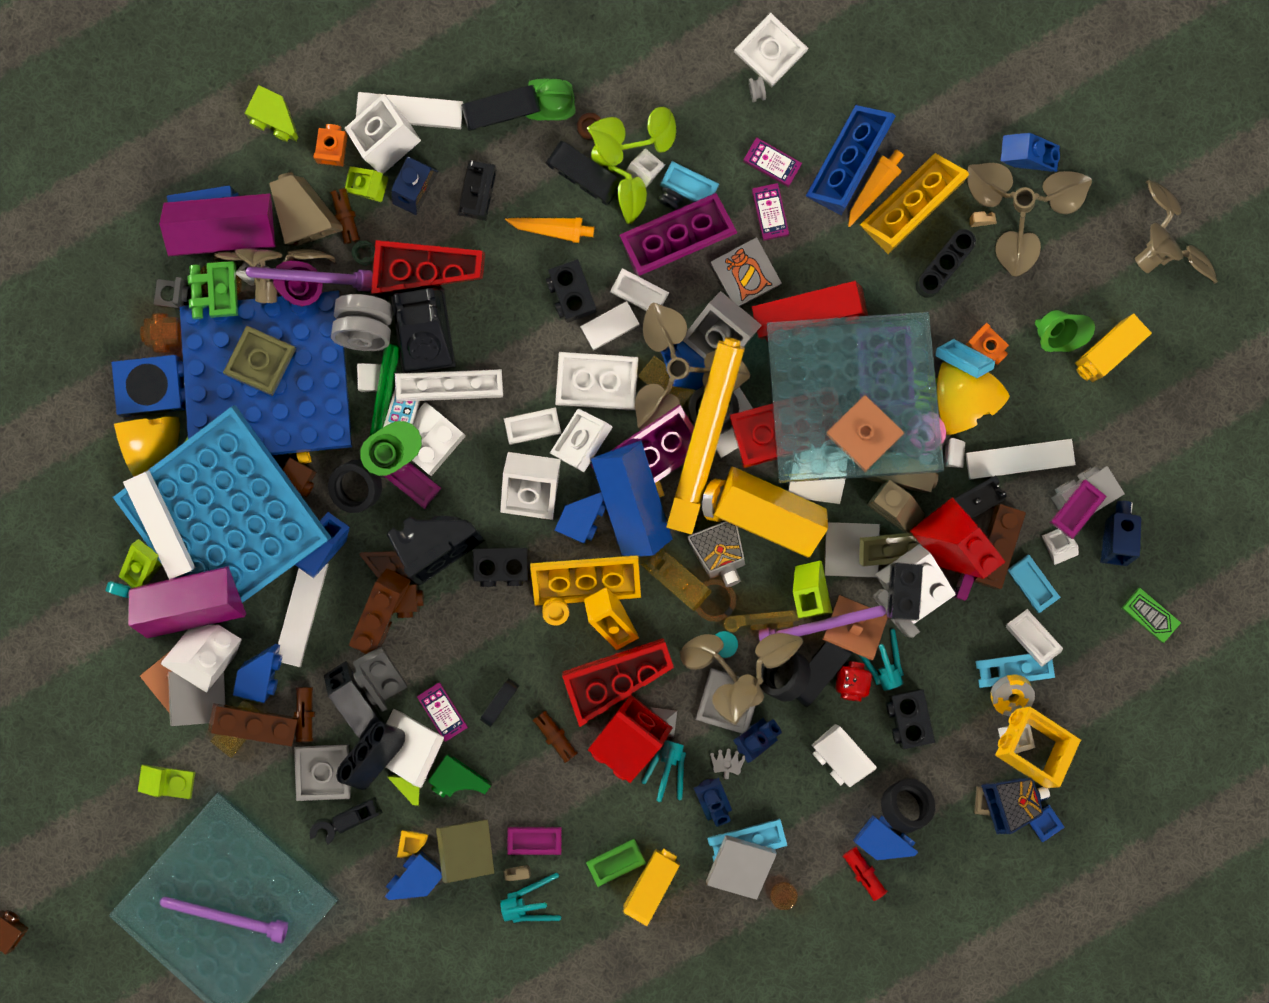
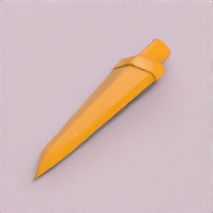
(880, 178)
(561, 228)

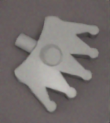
(727, 764)

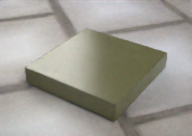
(259, 360)
(465, 851)

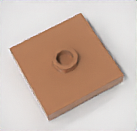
(865, 433)

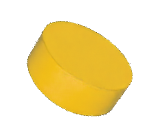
(555, 611)

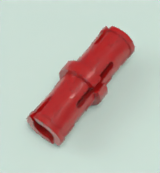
(865, 873)

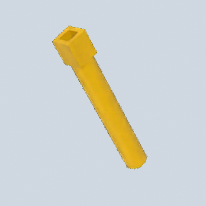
(705, 435)

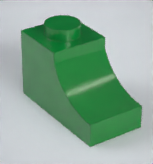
(455, 776)

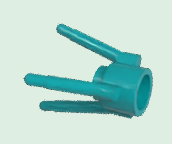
(889, 675)
(670, 754)
(515, 908)

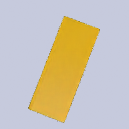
(913, 201)
(771, 512)
(581, 578)

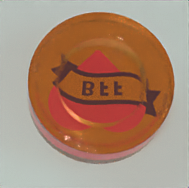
(783, 895)

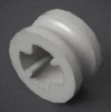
(757, 89)

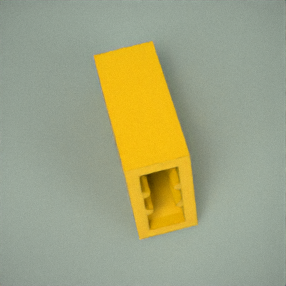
(651, 886)

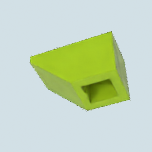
(272, 112)
(811, 590)

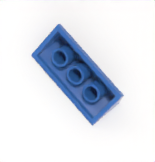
(850, 158)
(632, 500)

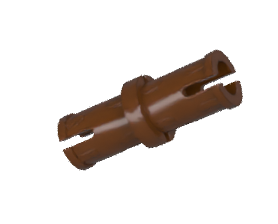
(345, 215)
(304, 714)
(555, 736)

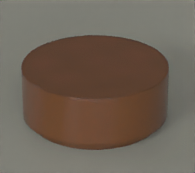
(584, 122)

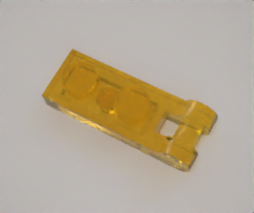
(677, 579)
(759, 621)

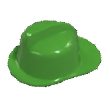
(554, 99)
(1064, 331)
(391, 448)

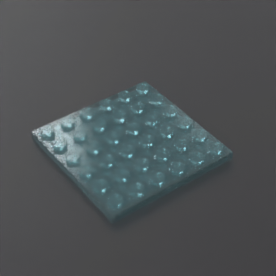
(827, 367)
(231, 868)

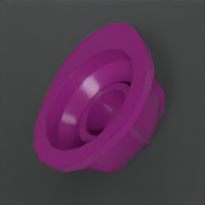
(298, 292)

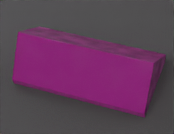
(217, 224)
(677, 234)
(664, 442)
(184, 603)

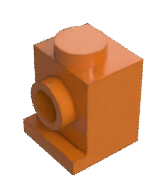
(332, 154)
(979, 341)

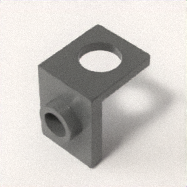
(181, 294)

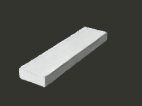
(419, 110)
(448, 385)
(1020, 459)
(159, 525)
(300, 616)

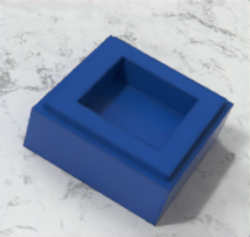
(1047, 824)

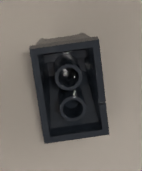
(423, 330)
(433, 544)

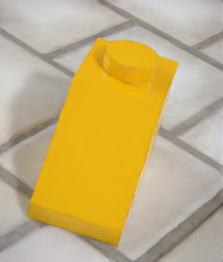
(610, 618)

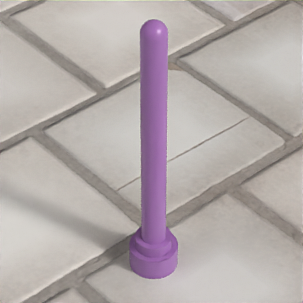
(361, 280)
(828, 623)
(274, 930)

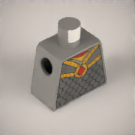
(719, 551)

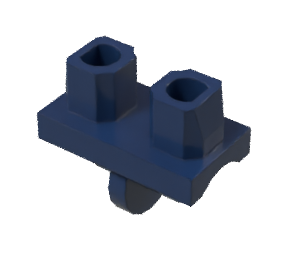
(757, 738)
(714, 801)

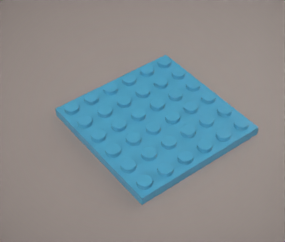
(233, 505)

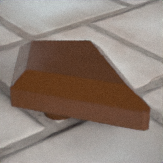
(381, 560)

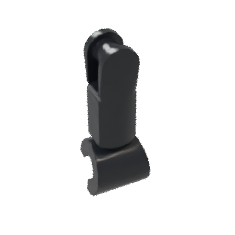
(345, 820)

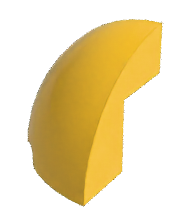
(967, 398)
(147, 441)

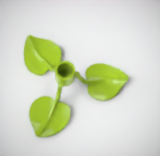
(608, 139)

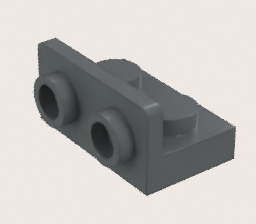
(378, 676)

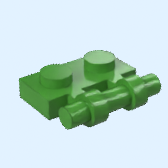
(221, 290)

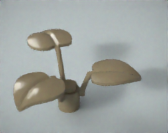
(990, 183)
(1163, 245)
(265, 290)
(662, 329)
(735, 699)

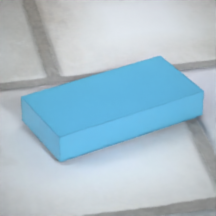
(688, 183)
(965, 358)
(1033, 583)

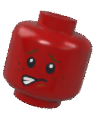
(853, 682)

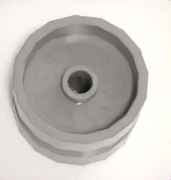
(362, 322)

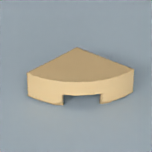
(982, 219)

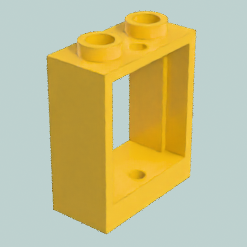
(1112, 348)
(1061, 754)

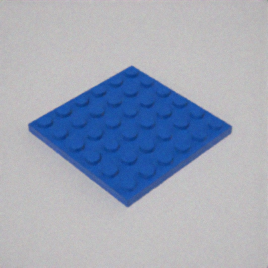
(312, 397)

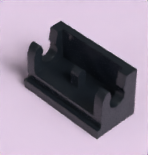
(477, 190)
(981, 497)

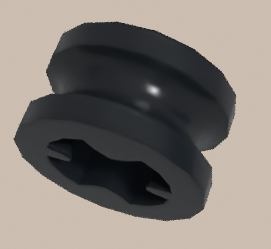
(670, 198)

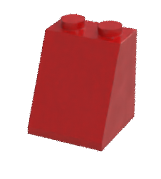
(957, 541)
(630, 739)

